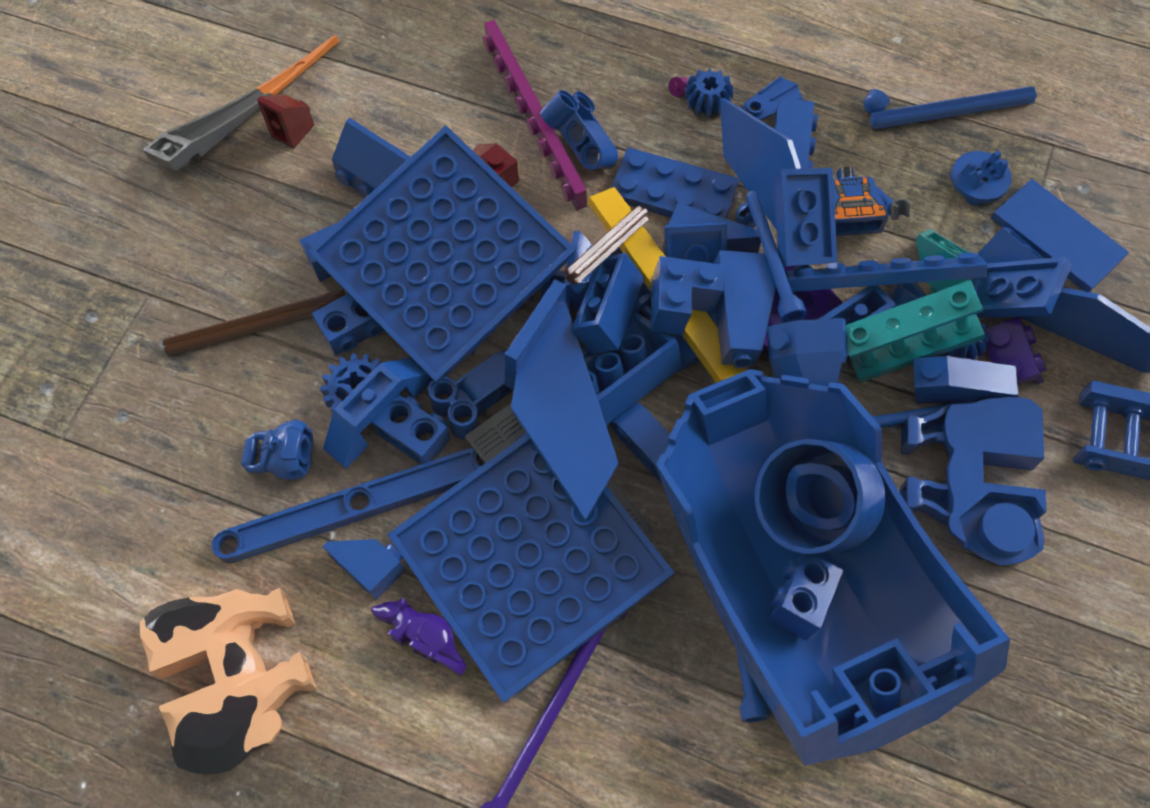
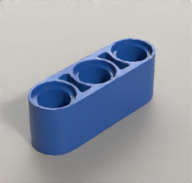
(642, 435)

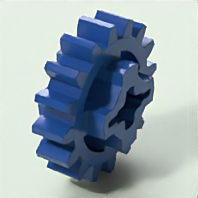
(345, 378)

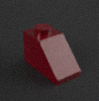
(286, 118)
(499, 161)

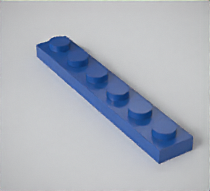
(897, 272)

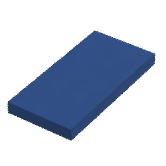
(1060, 232)

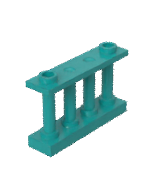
(915, 330)

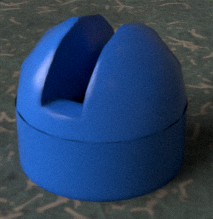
(875, 101)
(748, 219)

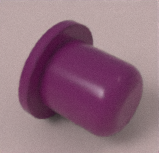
(677, 86)

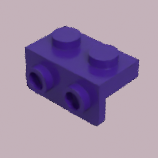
(1011, 345)

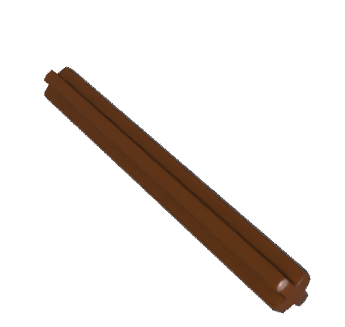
(247, 324)

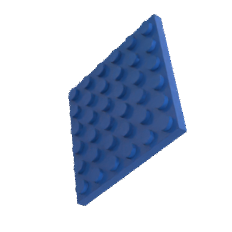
(442, 253)
(523, 567)

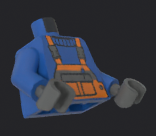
(862, 205)

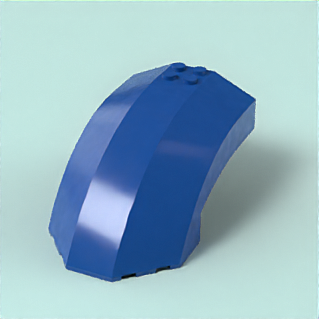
(902, 625)

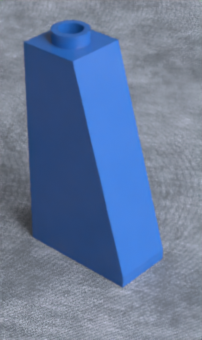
(743, 306)

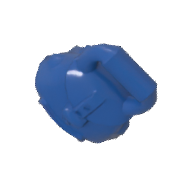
(284, 451)

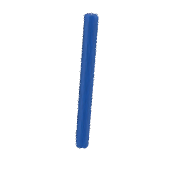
(953, 107)

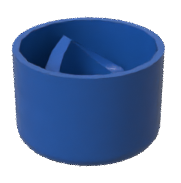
(786, 489)

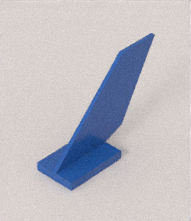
(792, 197)
(1037, 295)
(559, 403)

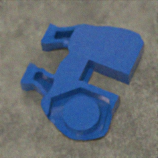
(985, 518)

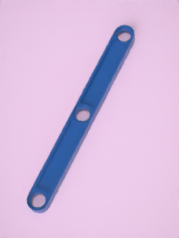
(336, 511)

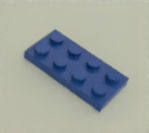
(663, 182)

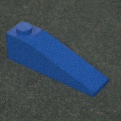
(808, 349)

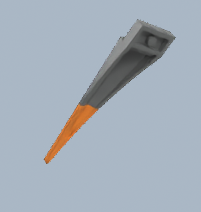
(196, 138)

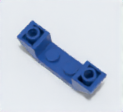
(366, 402)

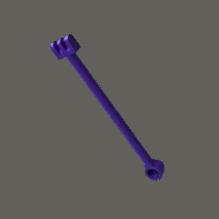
(545, 723)

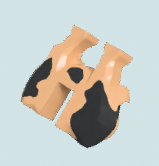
(228, 719)

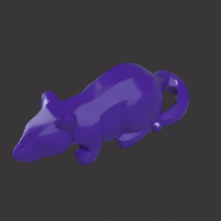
(427, 633)

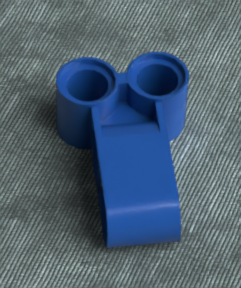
(571, 116)
(470, 394)

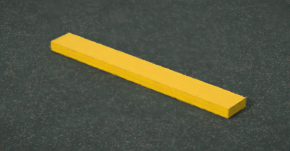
(643, 251)

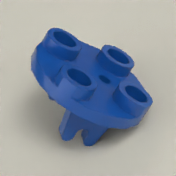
(975, 167)

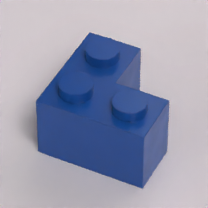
(682, 287)

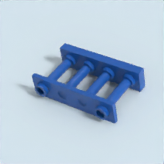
(1133, 406)

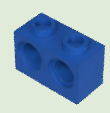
(345, 313)
(406, 434)
(811, 597)

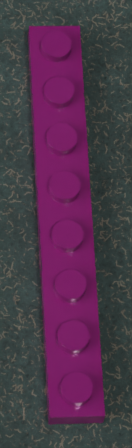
(527, 103)

